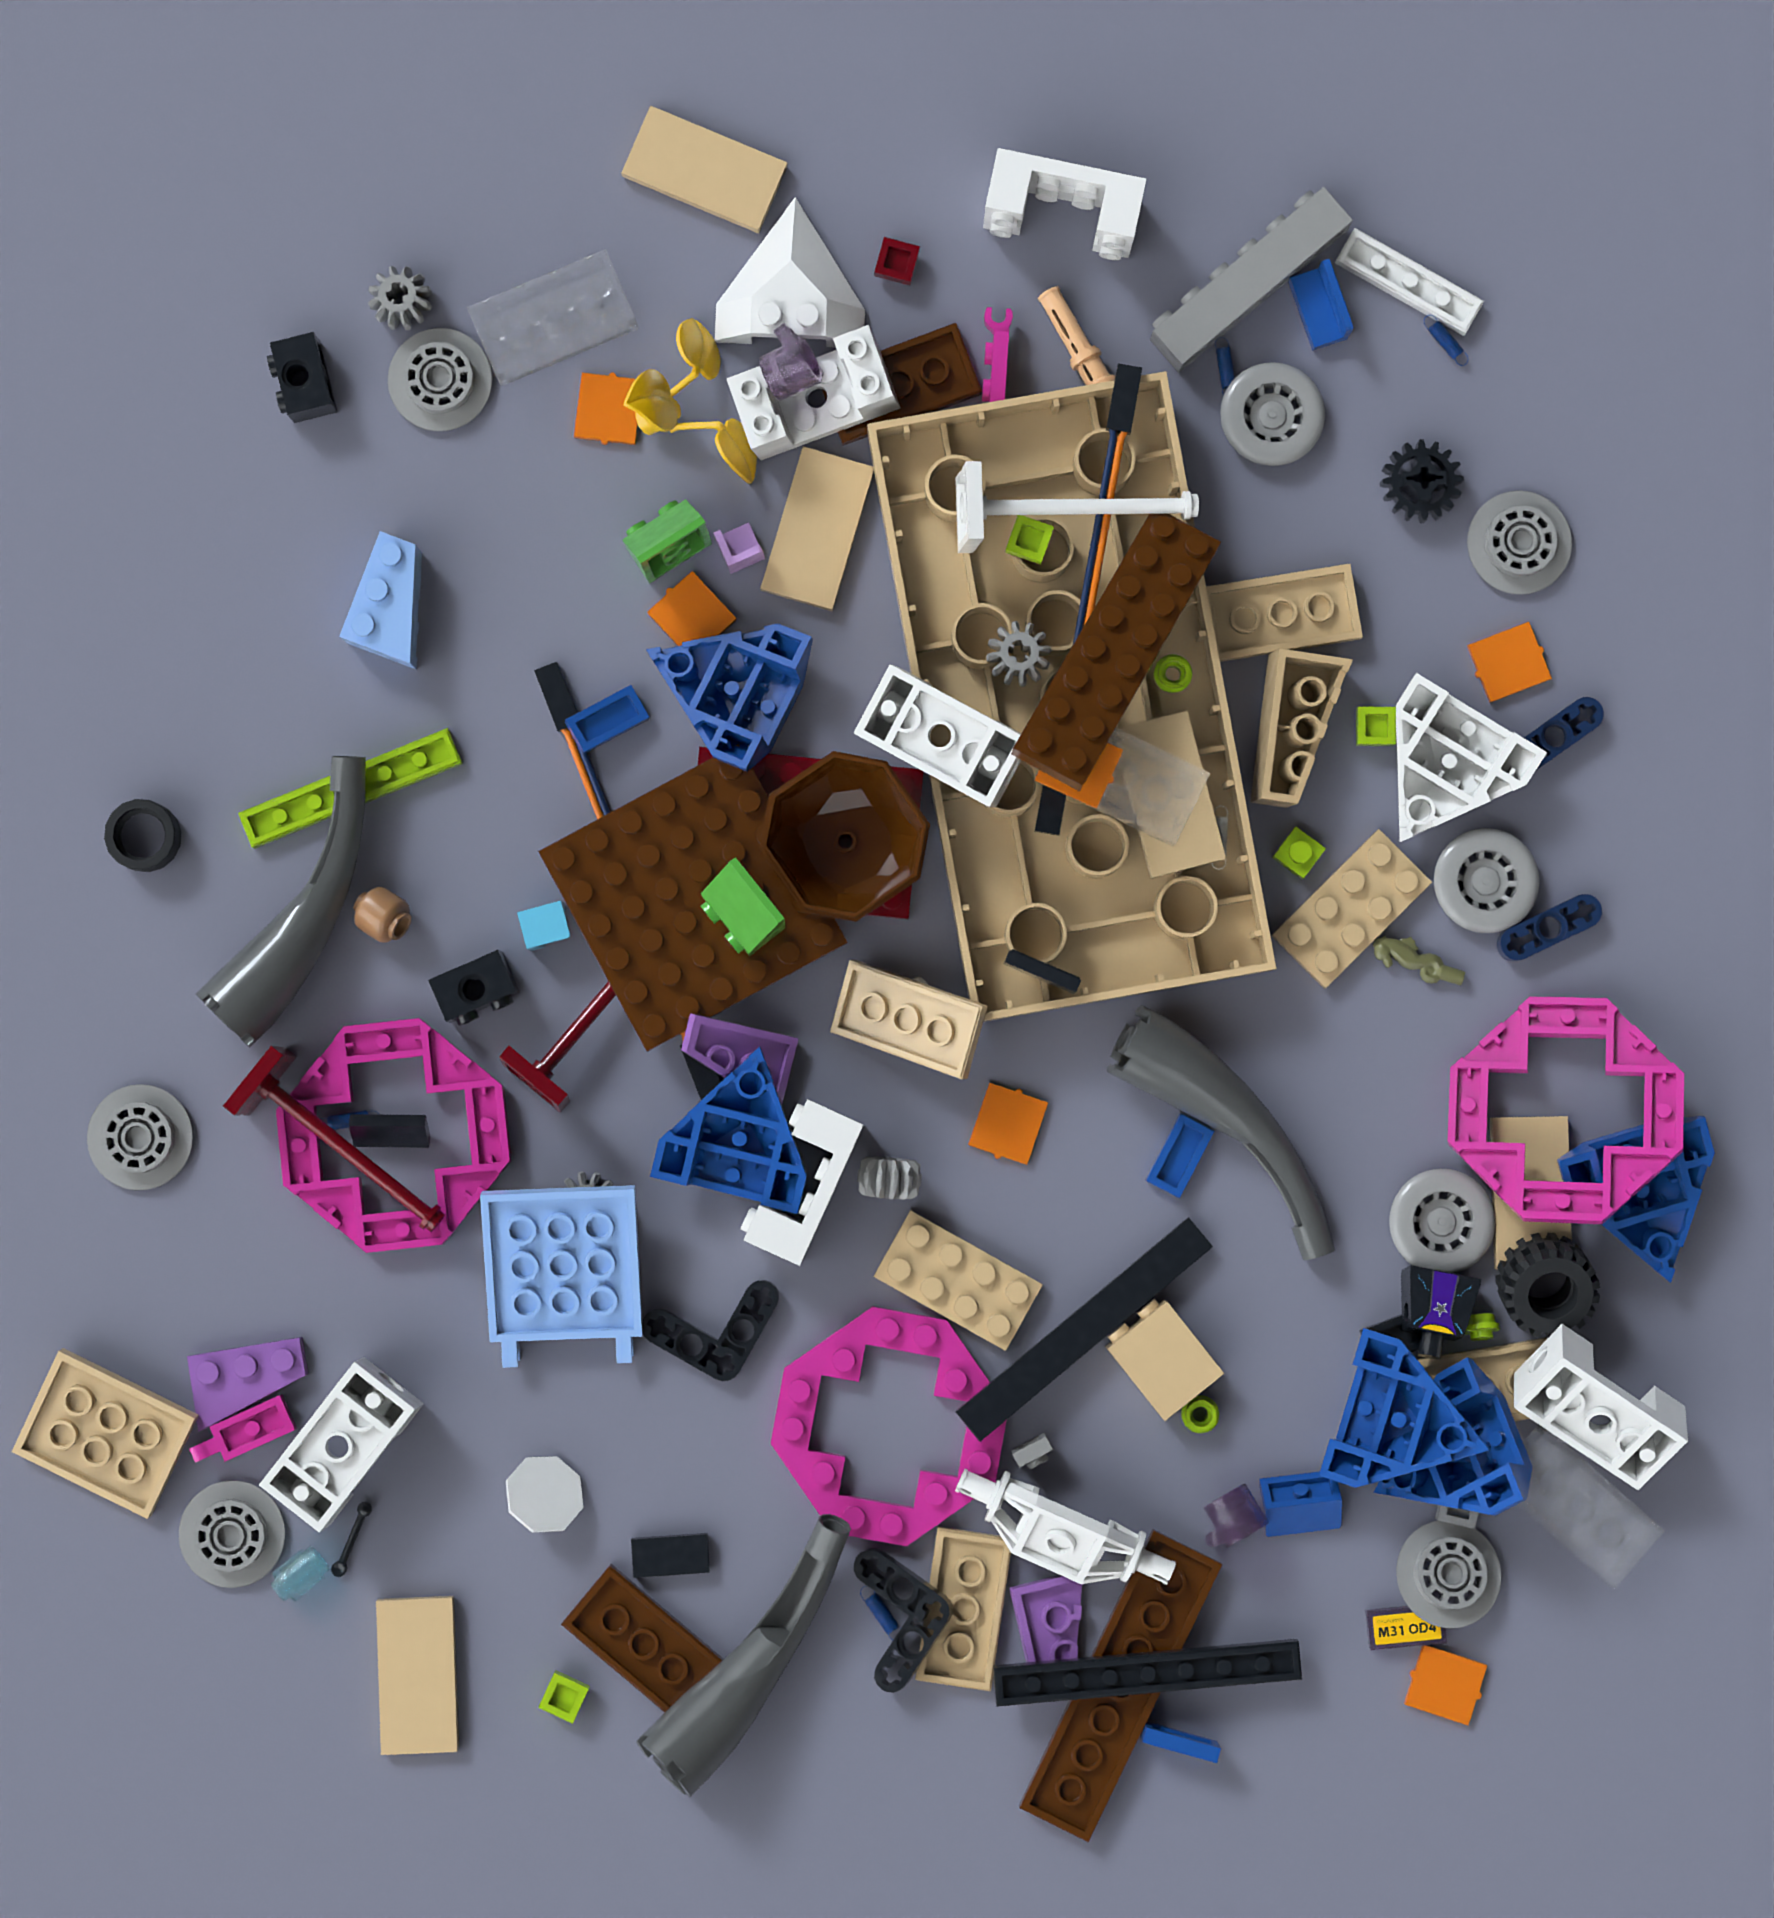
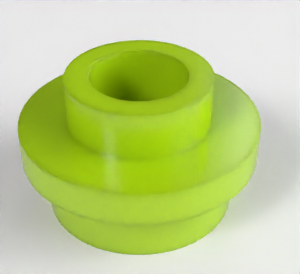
(1177, 662)
(1482, 1327)
(1208, 1422)

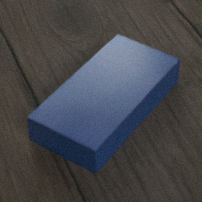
(606, 719)
(1179, 1155)
(1180, 1742)

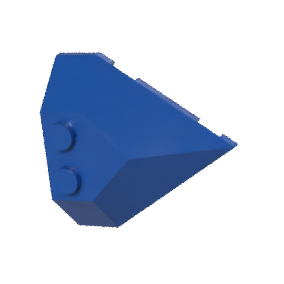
(738, 687)
(737, 1142)
(1661, 1213)
(1394, 1419)
(1479, 1482)

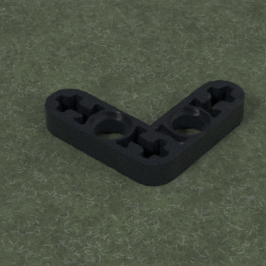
(725, 1344)
(913, 1606)

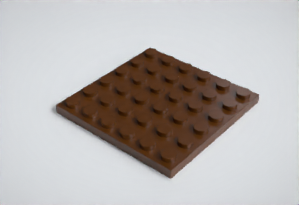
(638, 899)

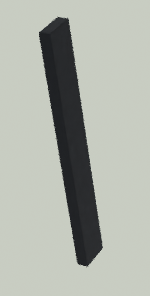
(1083, 1329)
(1147, 1672)

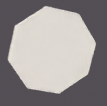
(544, 1494)

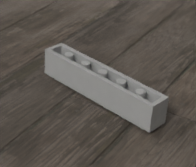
(1250, 279)

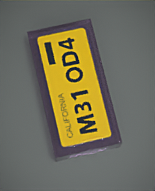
(1400, 1628)

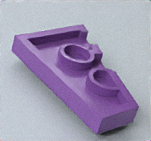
(727, 1045)
(242, 1375)
(1048, 1617)

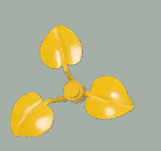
(658, 411)

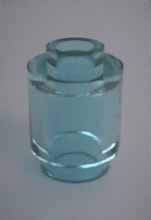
(299, 1574)

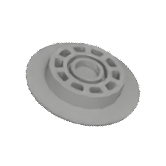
(439, 379)
(1272, 414)
(1519, 542)
(1486, 880)
(139, 1137)
(1442, 1221)
(231, 1534)
(1449, 1574)

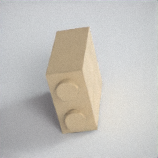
(1163, 1358)

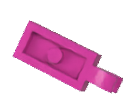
(996, 356)
(247, 1430)

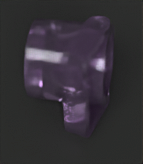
(791, 366)
(1234, 1517)

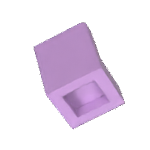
(739, 547)

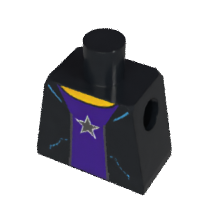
(1436, 1306)

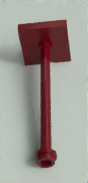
(538, 1074)
(264, 1083)

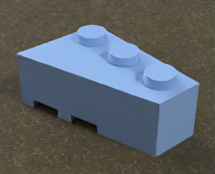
(387, 602)

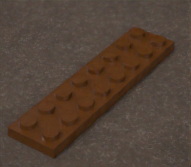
(1115, 649)
(1100, 1733)

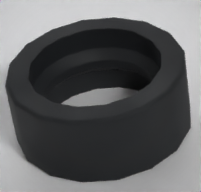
(114, 828)

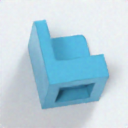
(544, 925)

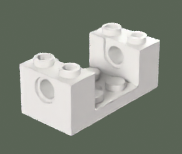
(1050, 179)
(855, 389)
(979, 749)
(781, 1232)
(1564, 1392)
(369, 1414)

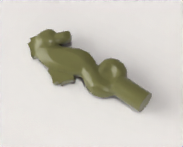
(1404, 952)

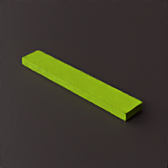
(383, 776)

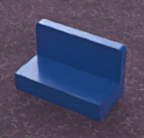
(1321, 306)
(1300, 1504)

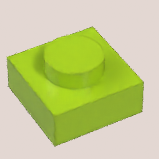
(1029, 539)
(1375, 726)
(1298, 852)
(564, 1696)

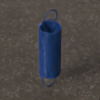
(1446, 340)
(1225, 365)
(342, 1120)
(881, 1613)

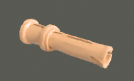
(1084, 356)

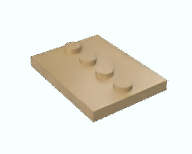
(105, 1433)

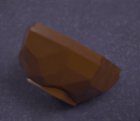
(837, 799)

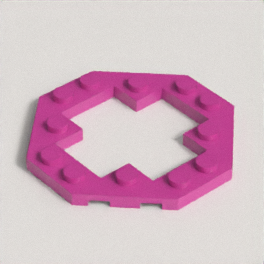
(445, 1070)
(1624, 1167)
(842, 1358)

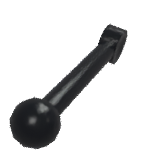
(340, 1567)

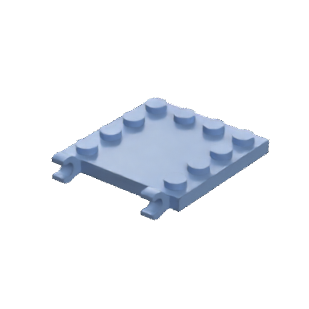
(562, 1266)

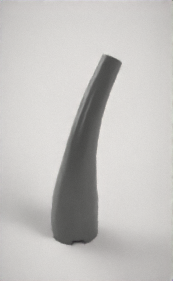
(274, 965)
(1189, 1076)
(720, 1708)

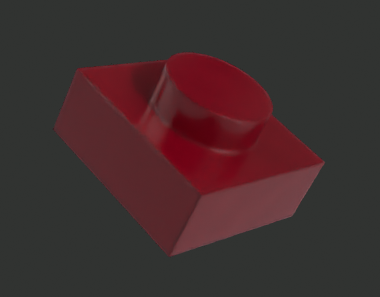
(897, 261)

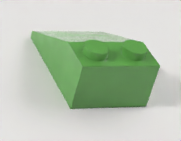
(667, 540)
(742, 909)

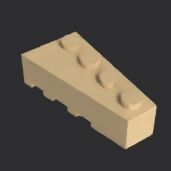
(1293, 720)

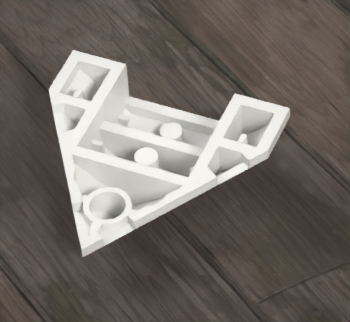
(789, 282)
(1452, 758)

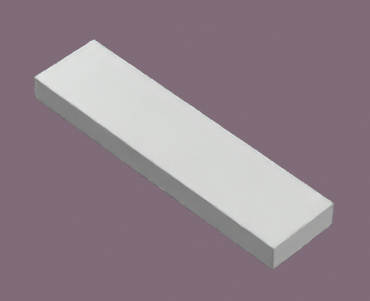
(1409, 281)

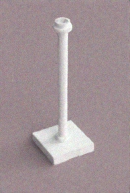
(974, 507)

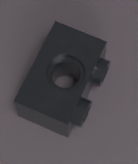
(313, 397)
(451, 988)

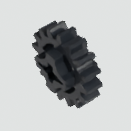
(1421, 496)

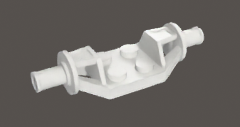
(1060, 1536)

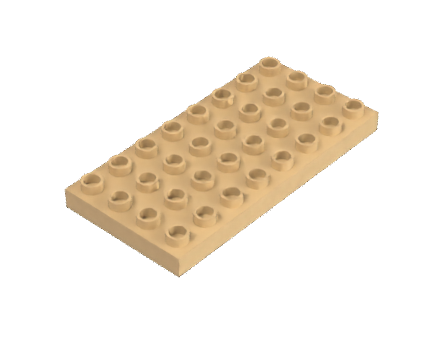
(1088, 892)

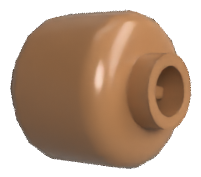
(382, 914)

